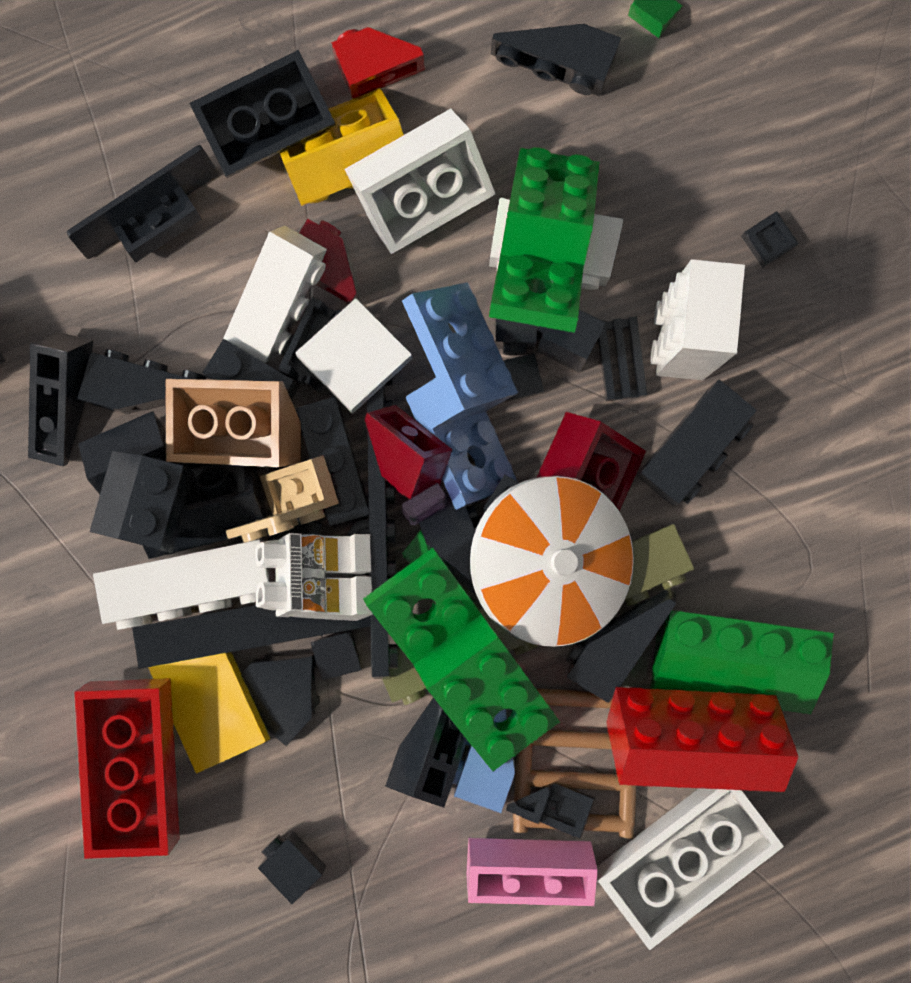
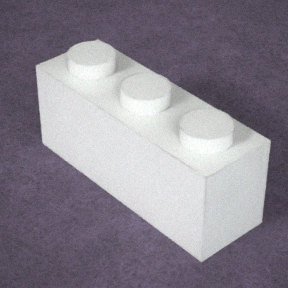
(276, 294)

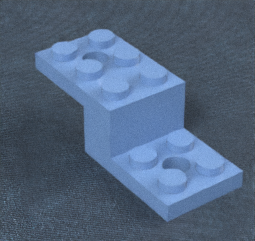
(466, 385)

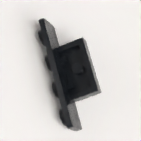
(149, 211)

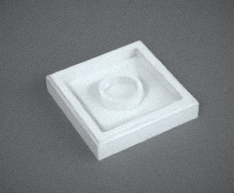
(354, 355)

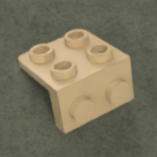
(292, 493)

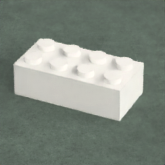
(698, 320)
(178, 583)
(686, 861)

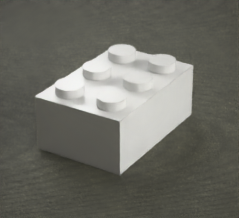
(421, 180)

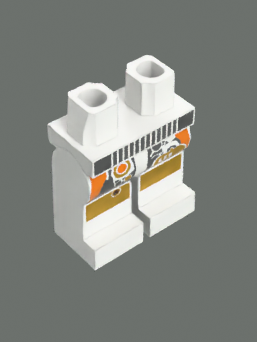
(316, 576)

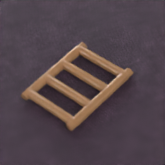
(527, 778)

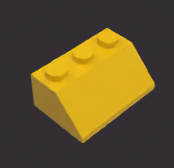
(320, 162)

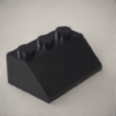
(262, 114)
(216, 502)

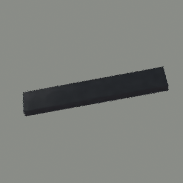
(226, 633)

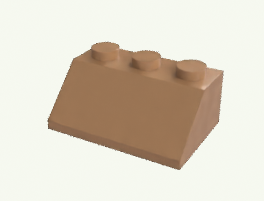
(231, 423)

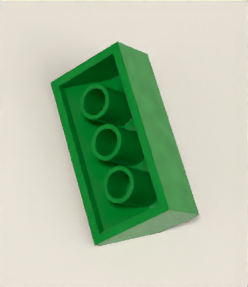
(742, 658)

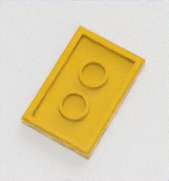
(212, 709)

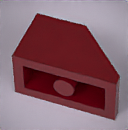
(337, 276)
(406, 451)

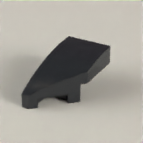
(556, 807)

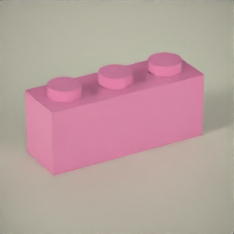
(531, 872)

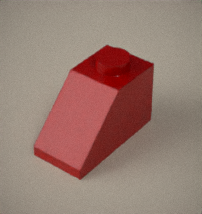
(374, 60)

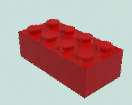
(700, 740)
(127, 768)

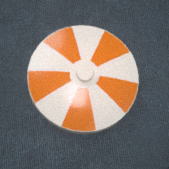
(551, 561)

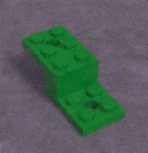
(546, 240)
(461, 660)

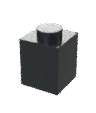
(291, 866)

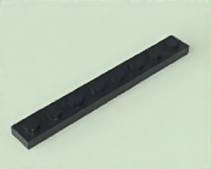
(382, 533)

